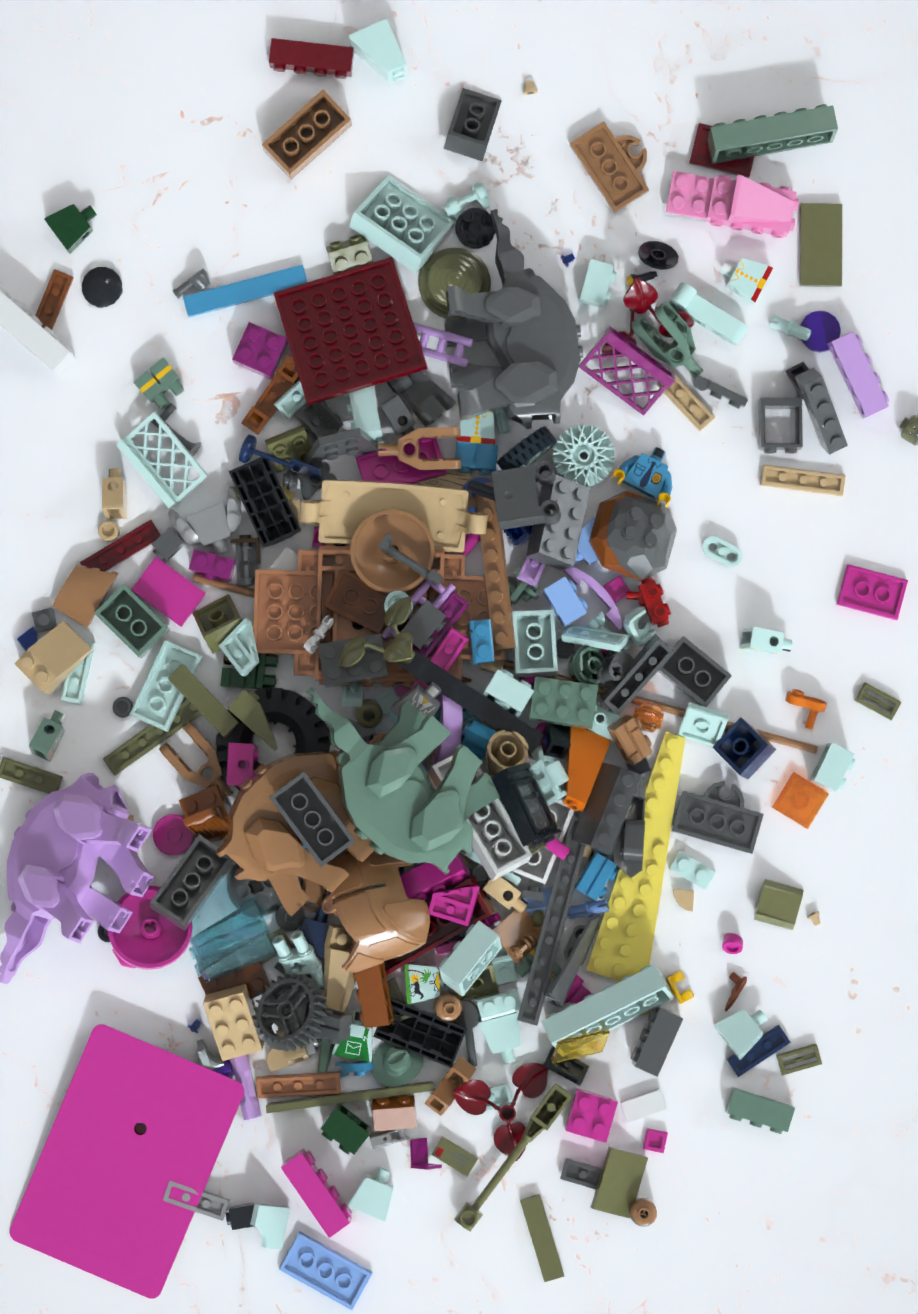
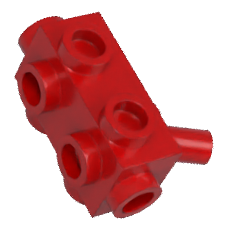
(650, 597)

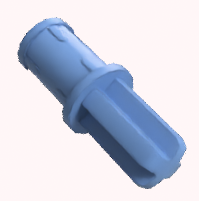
(588, 909)

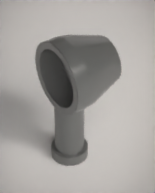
(198, 281)

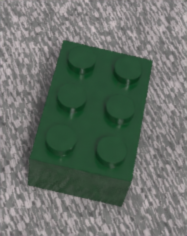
(345, 1129)

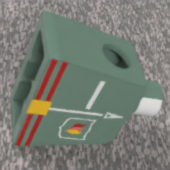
(45, 744)

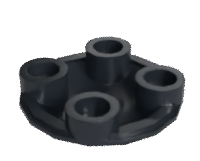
(474, 228)
(102, 287)

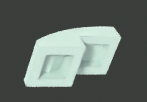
(504, 968)

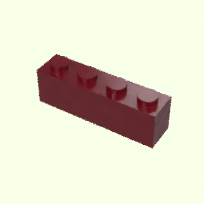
(311, 57)

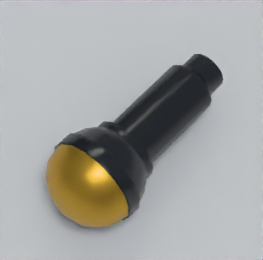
(645, 276)

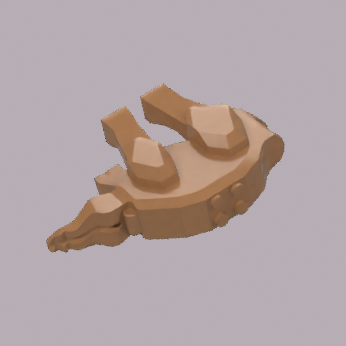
(266, 843)

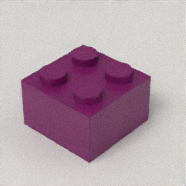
(260, 350)

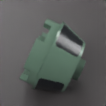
(584, 665)

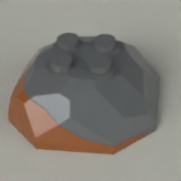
(633, 535)

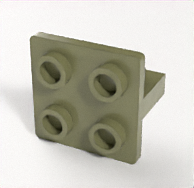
(289, 445)

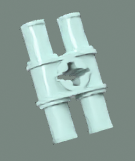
(299, 959)

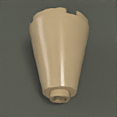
(505, 751)

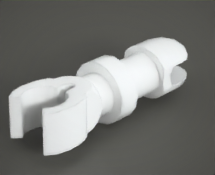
(312, 643)

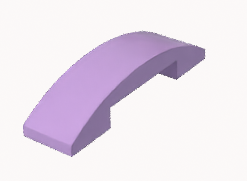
(613, 615)
(451, 718)

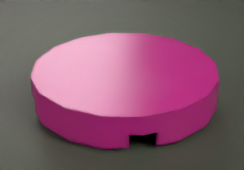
(172, 835)

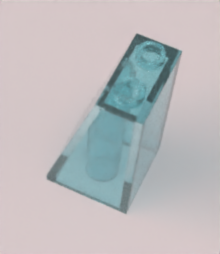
(232, 943)

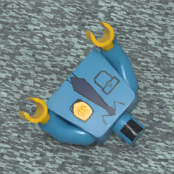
(647, 475)

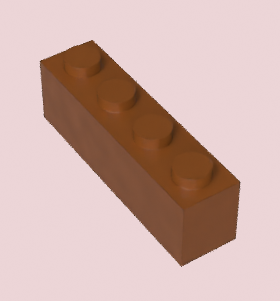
(373, 995)

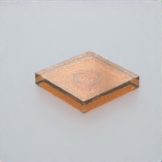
(800, 800)

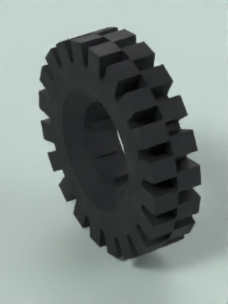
(286, 708)

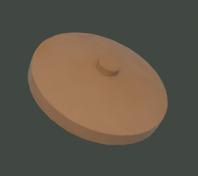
(380, 569)

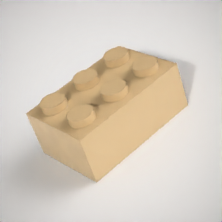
(232, 1022)

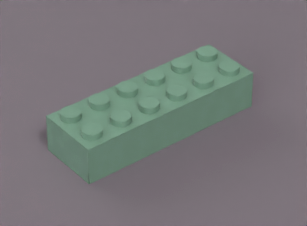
(772, 134)

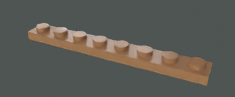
(496, 577)

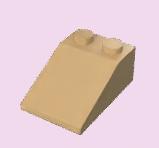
(53, 657)

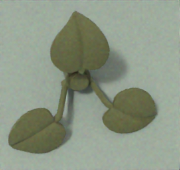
(398, 650)

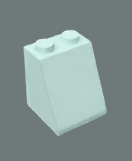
(380, 51)

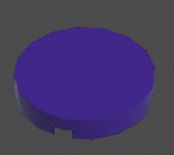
(823, 329)

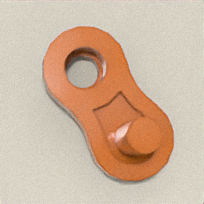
(815, 705)

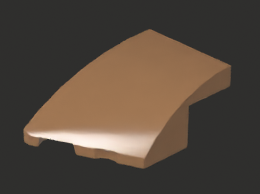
(84, 593)

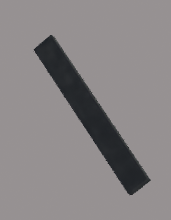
(471, 699)

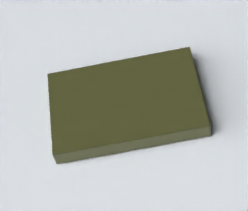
(619, 1182)

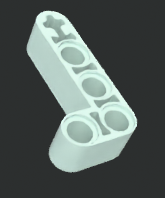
(708, 314)

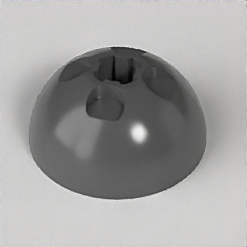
(241, 893)

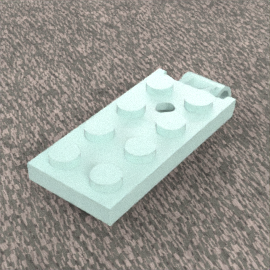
(549, 779)

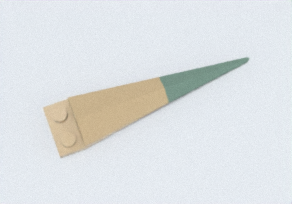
(337, 982)

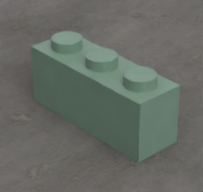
(759, 1110)

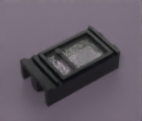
(525, 805)

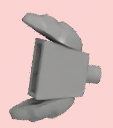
(210, 525)

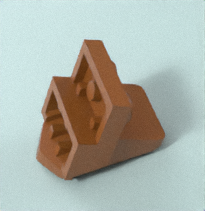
(206, 813)

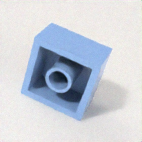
(565, 602)

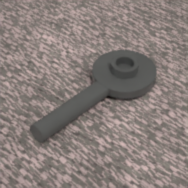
(287, 922)
(469, 1019)

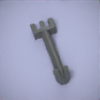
(431, 576)

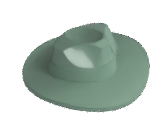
(395, 1065)

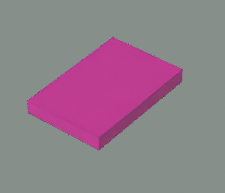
(168, 591)
(872, 592)

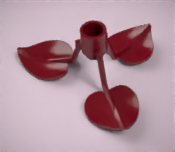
(639, 299)
(474, 1096)

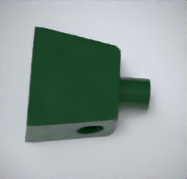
(71, 225)

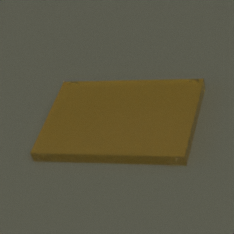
(580, 1046)

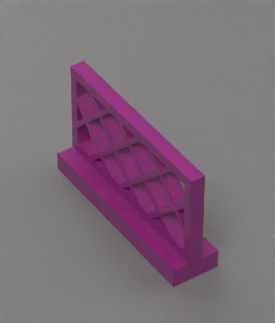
(637, 356)

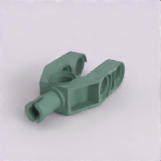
(669, 352)

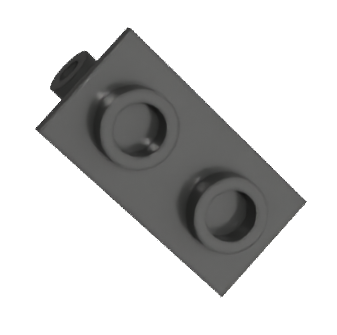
(246, 563)

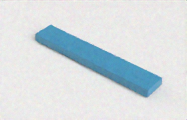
(243, 291)

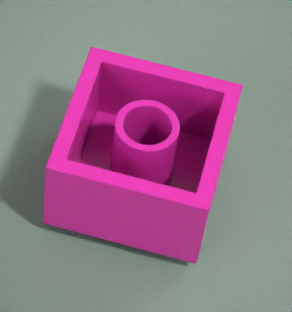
(591, 1115)

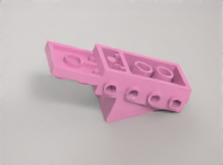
(733, 203)

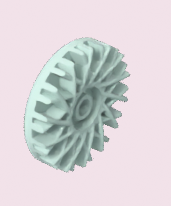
(593, 443)

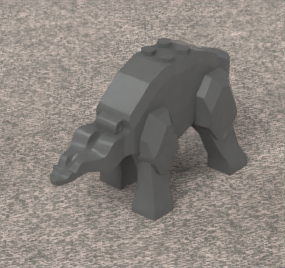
(528, 334)

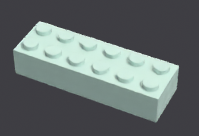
(610, 1007)

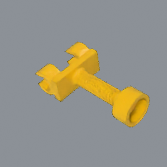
(684, 996)

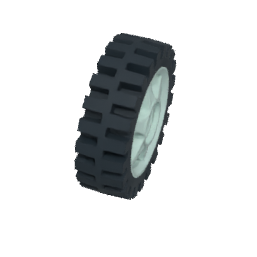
(528, 449)

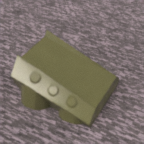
(778, 904)

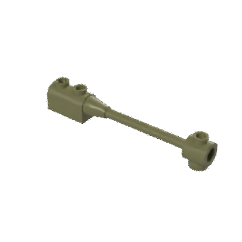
(540, 1120)

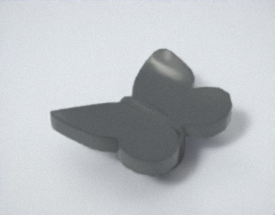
(311, 485)

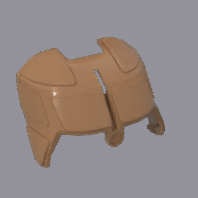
(380, 918)

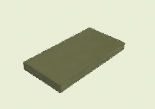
(820, 245)

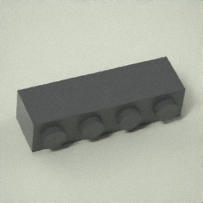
(821, 410)
(638, 674)

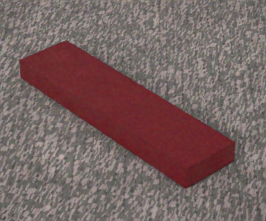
(123, 547)

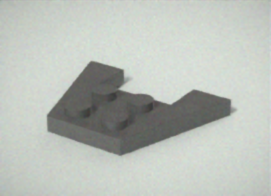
(338, 444)

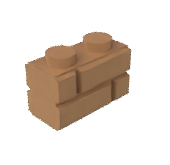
(630, 739)

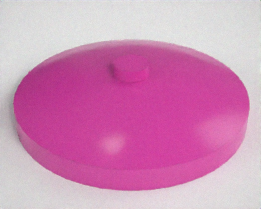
(148, 938)

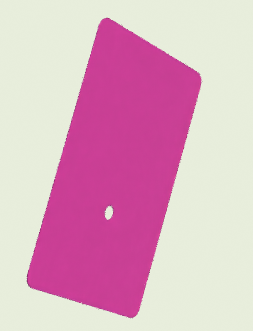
(104, 1185)

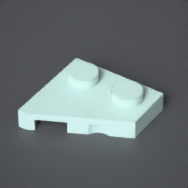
(241, 647)

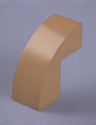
(443, 1094)

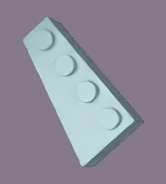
(365, 412)

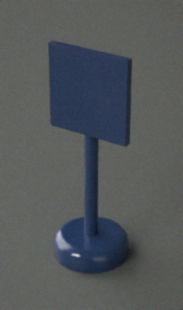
(248, 449)

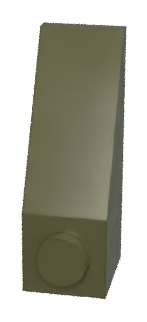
(253, 716)

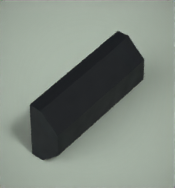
(265, 501)
(423, 1034)

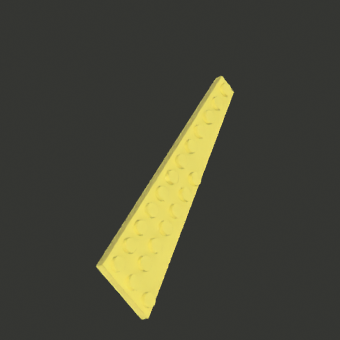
(628, 928)

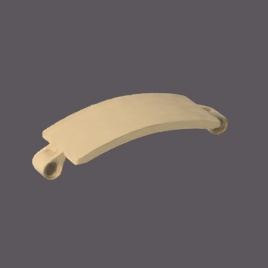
(349, 502)

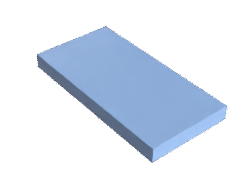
(325, 1270)

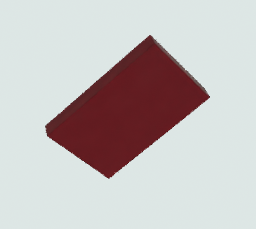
(701, 156)

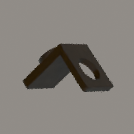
(248, 539)

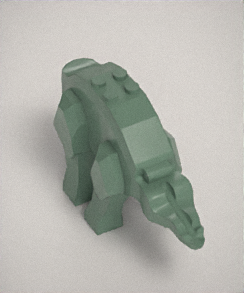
(392, 794)

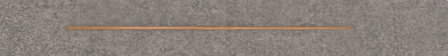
(510, 665)

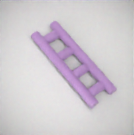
(443, 336)
(418, 598)

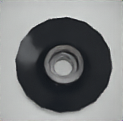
(658, 255)

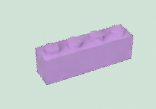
(858, 375)

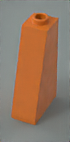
(583, 765)

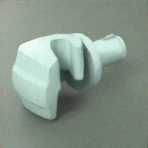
(638, 636)

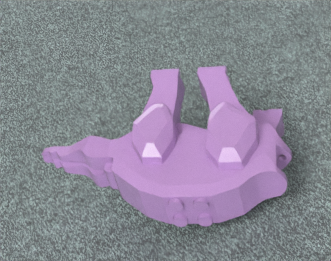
(56, 863)

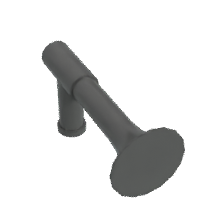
(191, 447)

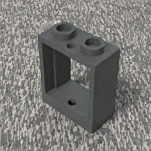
(780, 403)

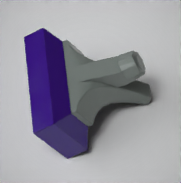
(212, 1062)

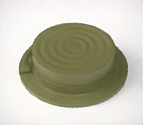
(451, 268)

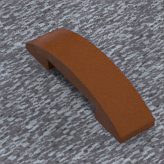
(264, 409)

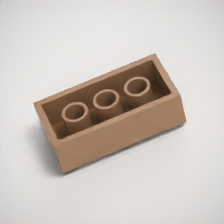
(307, 134)

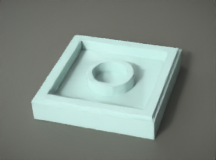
(702, 724)

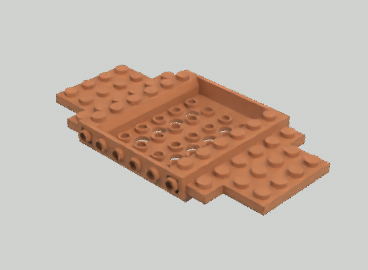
(292, 602)

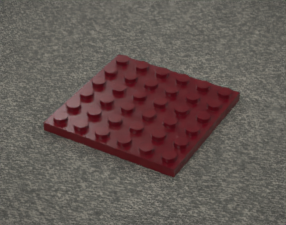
(350, 331)

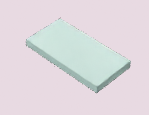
(158, 697)

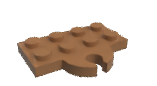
(612, 165)

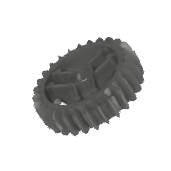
(296, 1026)

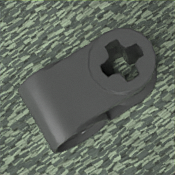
(614, 666)

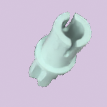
(790, 328)
(501, 420)

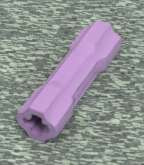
(242, 1072)

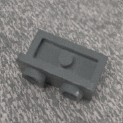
(318, 419)

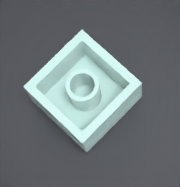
(832, 767)

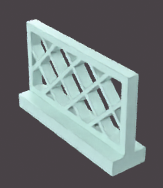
(149, 472)

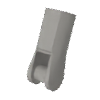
(384, 1138)

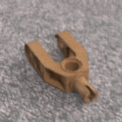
(398, 449)
(197, 777)

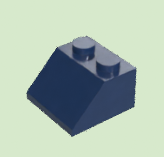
(744, 748)

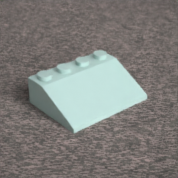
(401, 223)

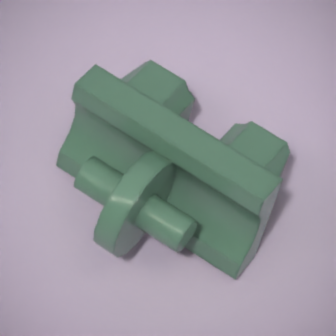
(517, 592)

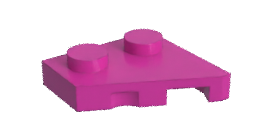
(455, 904)

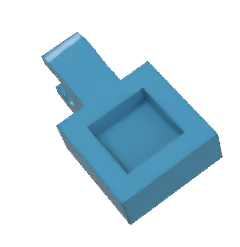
(358, 1068)

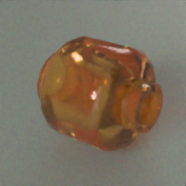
(649, 716)

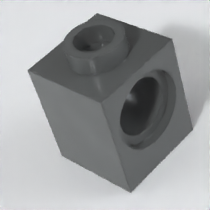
(167, 545)

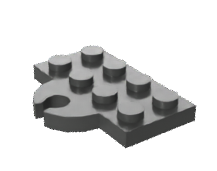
(718, 818)

